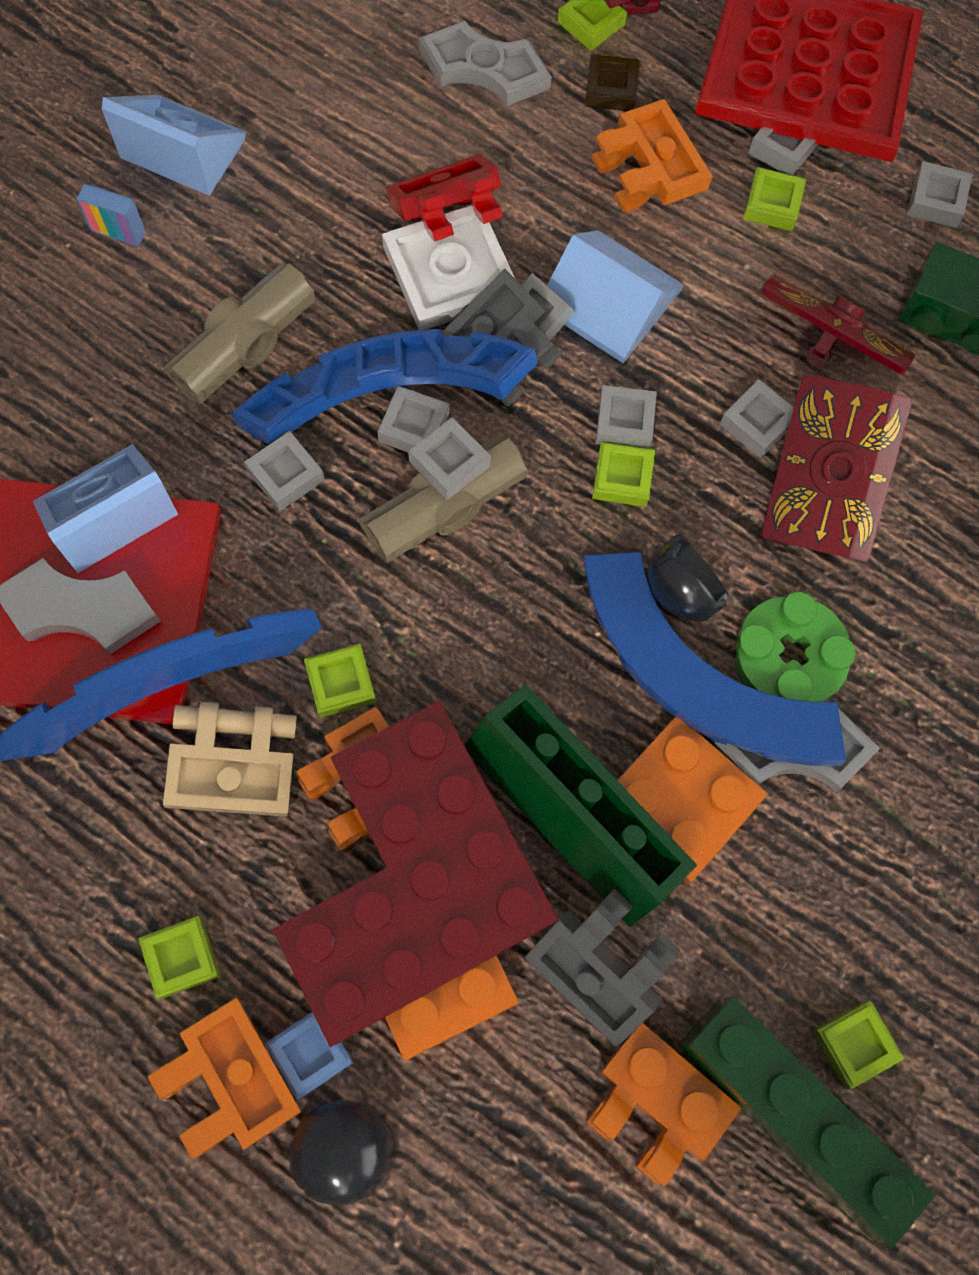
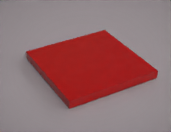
(815, 71)
(165, 565)

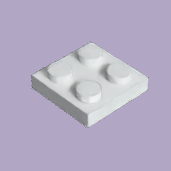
(444, 274)

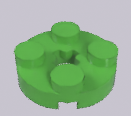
(802, 621)

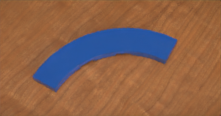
(380, 363)
(152, 671)
(695, 690)

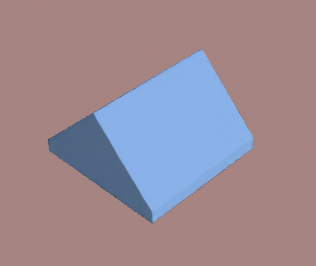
(172, 139)
(611, 292)
(105, 508)

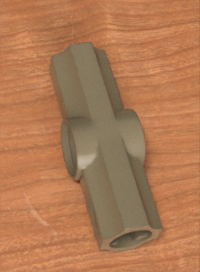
(240, 333)
(424, 511)

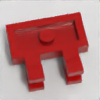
(460, 183)

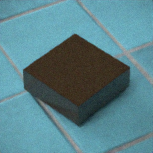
(612, 82)

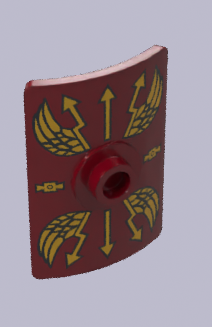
(840, 321)
(836, 467)

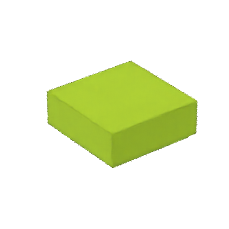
(591, 20)
(774, 199)
(623, 474)
(340, 680)
(179, 957)
(858, 1045)

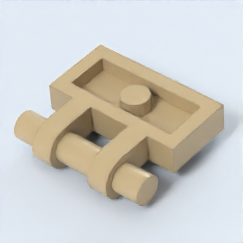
(230, 778)

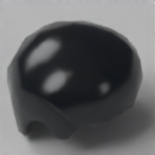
(685, 582)
(342, 1152)

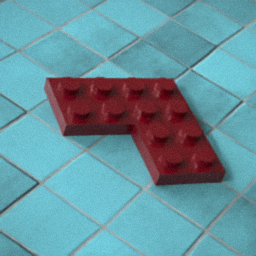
(448, 889)

